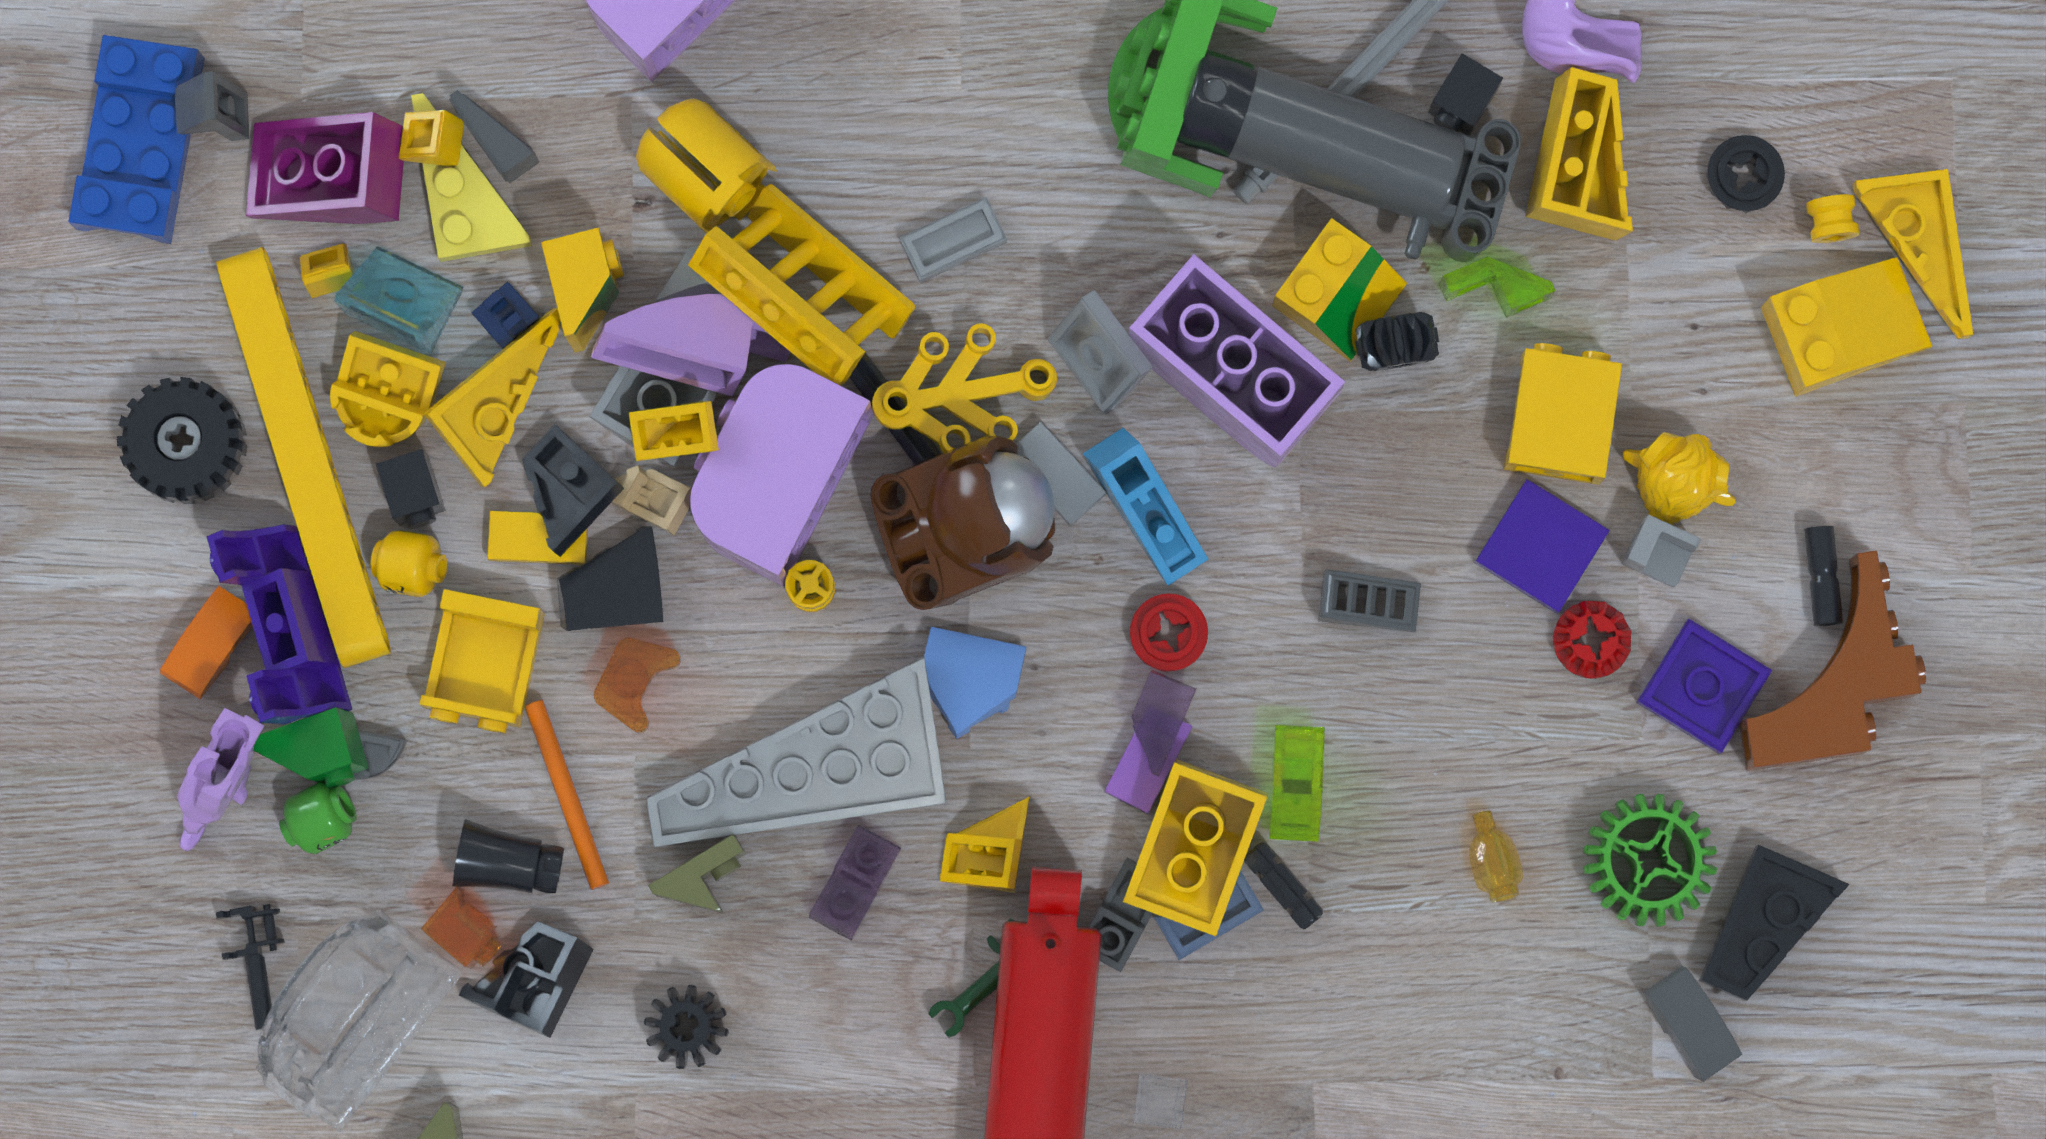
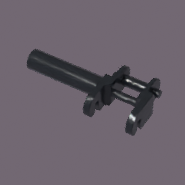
(253, 957)

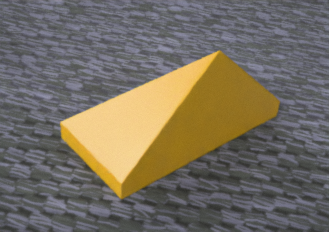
(673, 430)

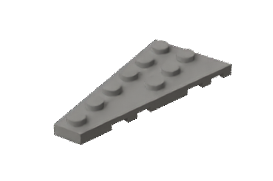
(840, 762)

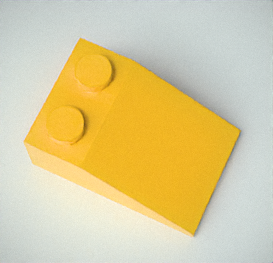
(1845, 325)
(1195, 847)

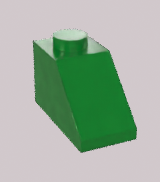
(317, 747)

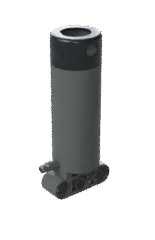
(1352, 149)

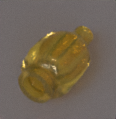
(1494, 860)

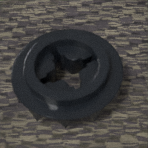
(1767, 169)

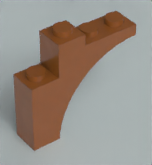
(1864, 669)

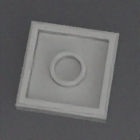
(1099, 352)

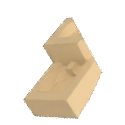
(654, 498)

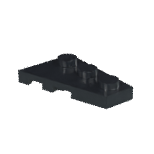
(1766, 919)

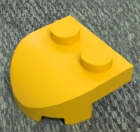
(384, 390)

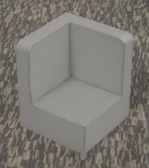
(1660, 550)

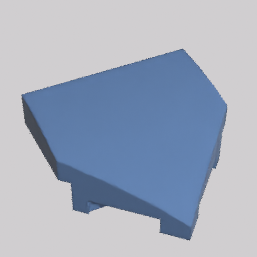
(971, 676)

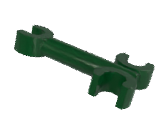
(972, 995)

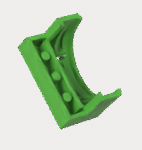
(1182, 35)

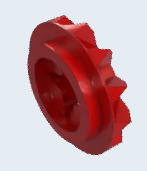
(1177, 611)
(1580, 658)

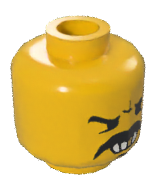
(408, 563)

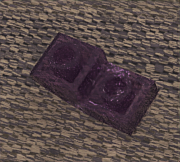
(854, 882)

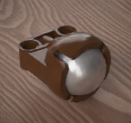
(964, 521)

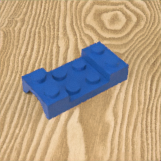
(133, 144)

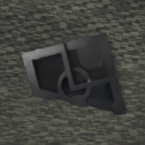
(613, 587)
(533, 979)

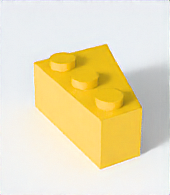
(1580, 159)

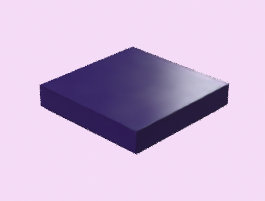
(1542, 546)
(1704, 686)

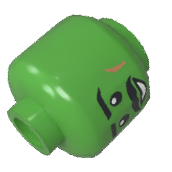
(317, 818)

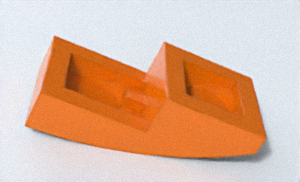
(208, 642)

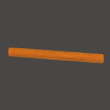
(566, 794)

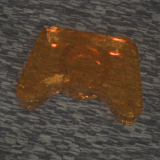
(628, 678)

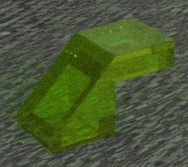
(1513, 287)
(1297, 783)

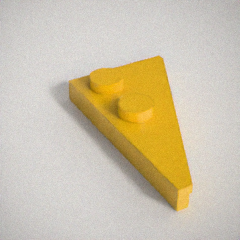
(1922, 228)
(482, 409)

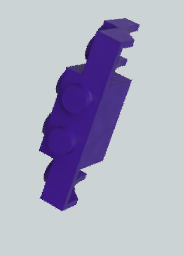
(288, 622)

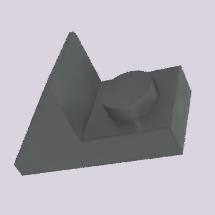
(211, 105)

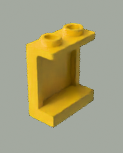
(1564, 414)
(482, 661)

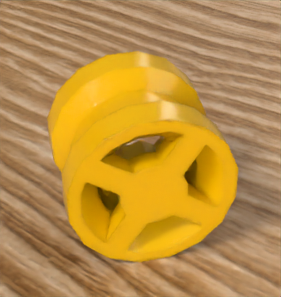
(1832, 218)
(807, 574)

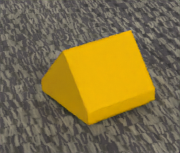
(326, 269)

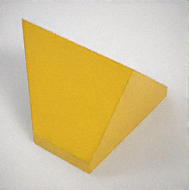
(987, 851)

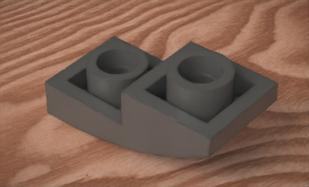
(1119, 922)
(1693, 1023)

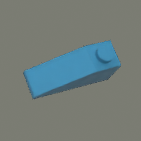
(1145, 505)

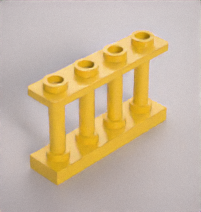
(782, 311)

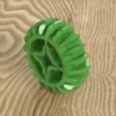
(1671, 870)

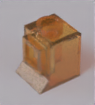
(463, 931)

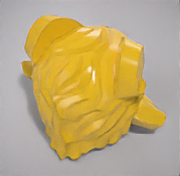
(1680, 476)

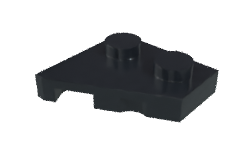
(567, 487)

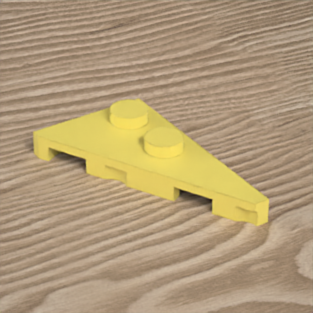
(466, 208)

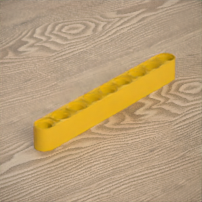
(303, 457)

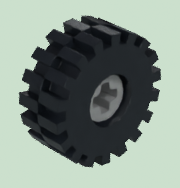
(199, 466)

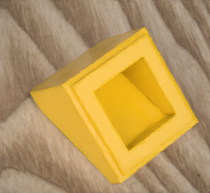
(431, 138)

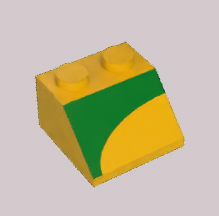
(583, 282)
(1338, 288)

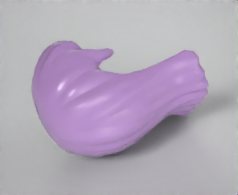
(1565, 37)

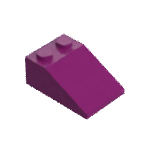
(326, 169)

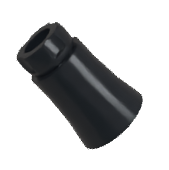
(505, 861)

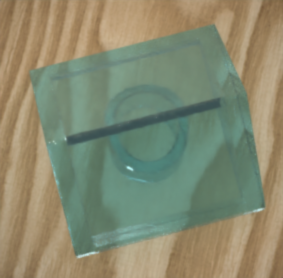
(400, 299)

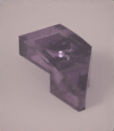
(1160, 716)

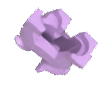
(217, 774)

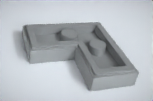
(1071, 484)

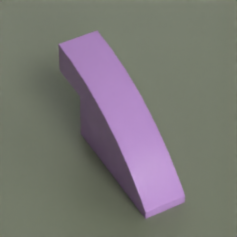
(687, 340)

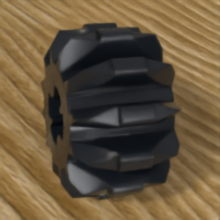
(1397, 341)
(671, 1020)

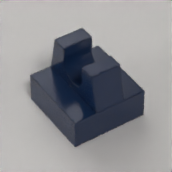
(505, 315)

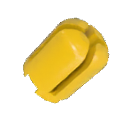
(731, 170)

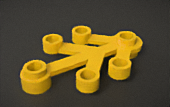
(956, 393)

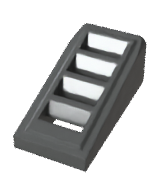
(503, 148)
(1329, 594)

